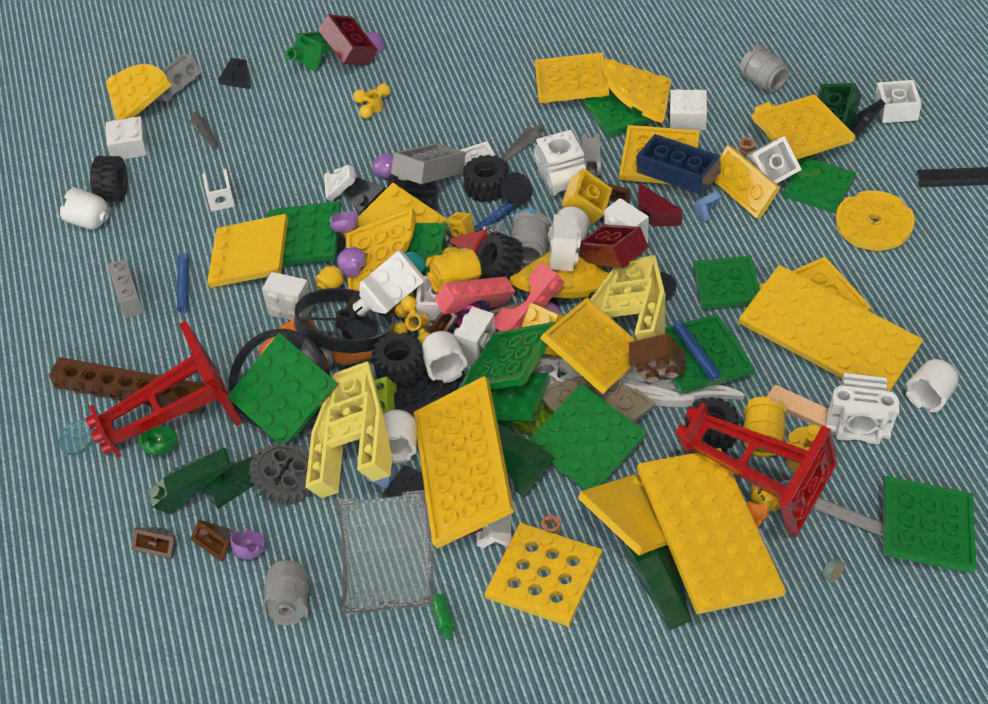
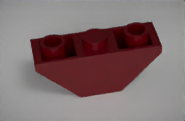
(658, 208)

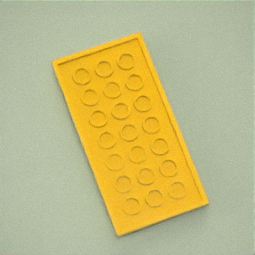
(829, 329)
(462, 463)
(710, 532)

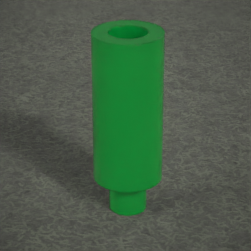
(443, 616)

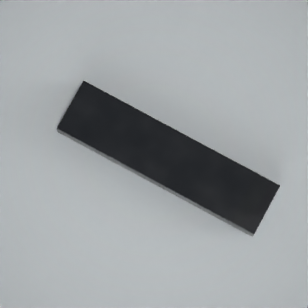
(952, 177)

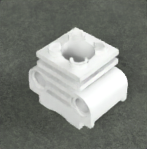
(558, 160)
(862, 409)

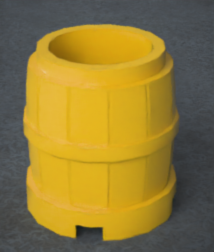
(453, 267)
(767, 419)

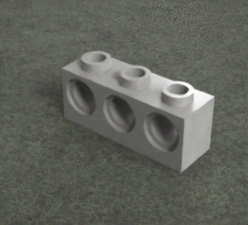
(178, 70)
(125, 288)

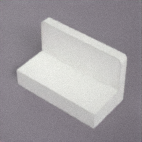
(495, 532)

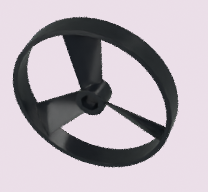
(345, 320)
(293, 336)

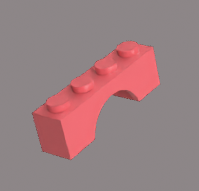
(543, 287)
(458, 295)

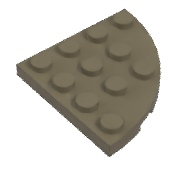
(620, 396)

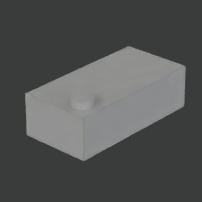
(428, 163)

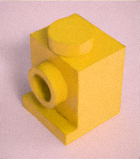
(460, 224)

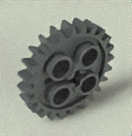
(266, 463)

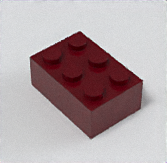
(347, 39)
(613, 245)

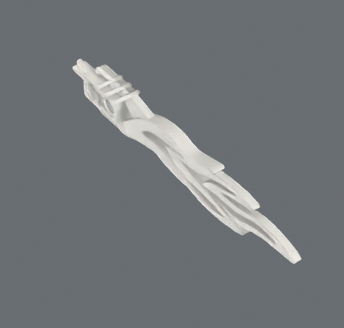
(660, 392)

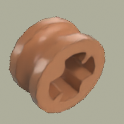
(746, 145)
(551, 519)

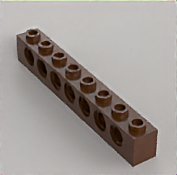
(114, 382)

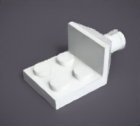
(388, 284)

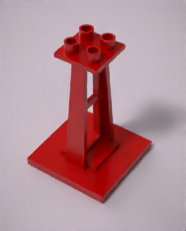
(197, 362)
(807, 483)

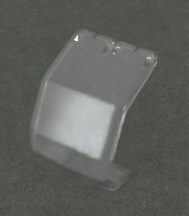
(386, 553)

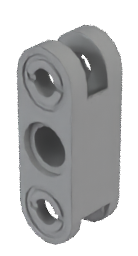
(592, 155)

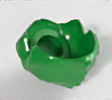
(158, 441)

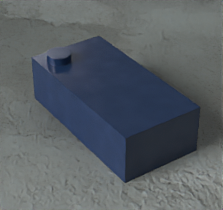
(678, 164)

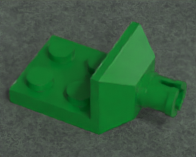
(308, 49)

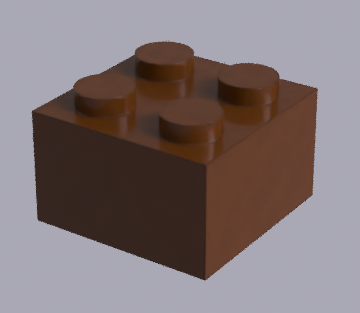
(657, 358)

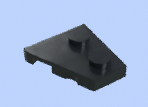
(235, 74)
(864, 117)
(364, 193)
(405, 481)

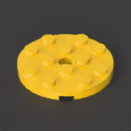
(891, 230)

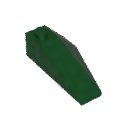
(842, 100)
(523, 460)
(187, 481)
(230, 483)
(662, 584)

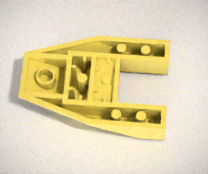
(635, 291)
(345, 416)

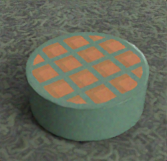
(833, 570)

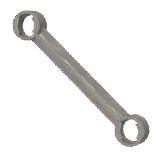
(846, 515)

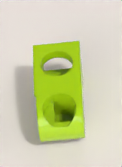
(386, 393)

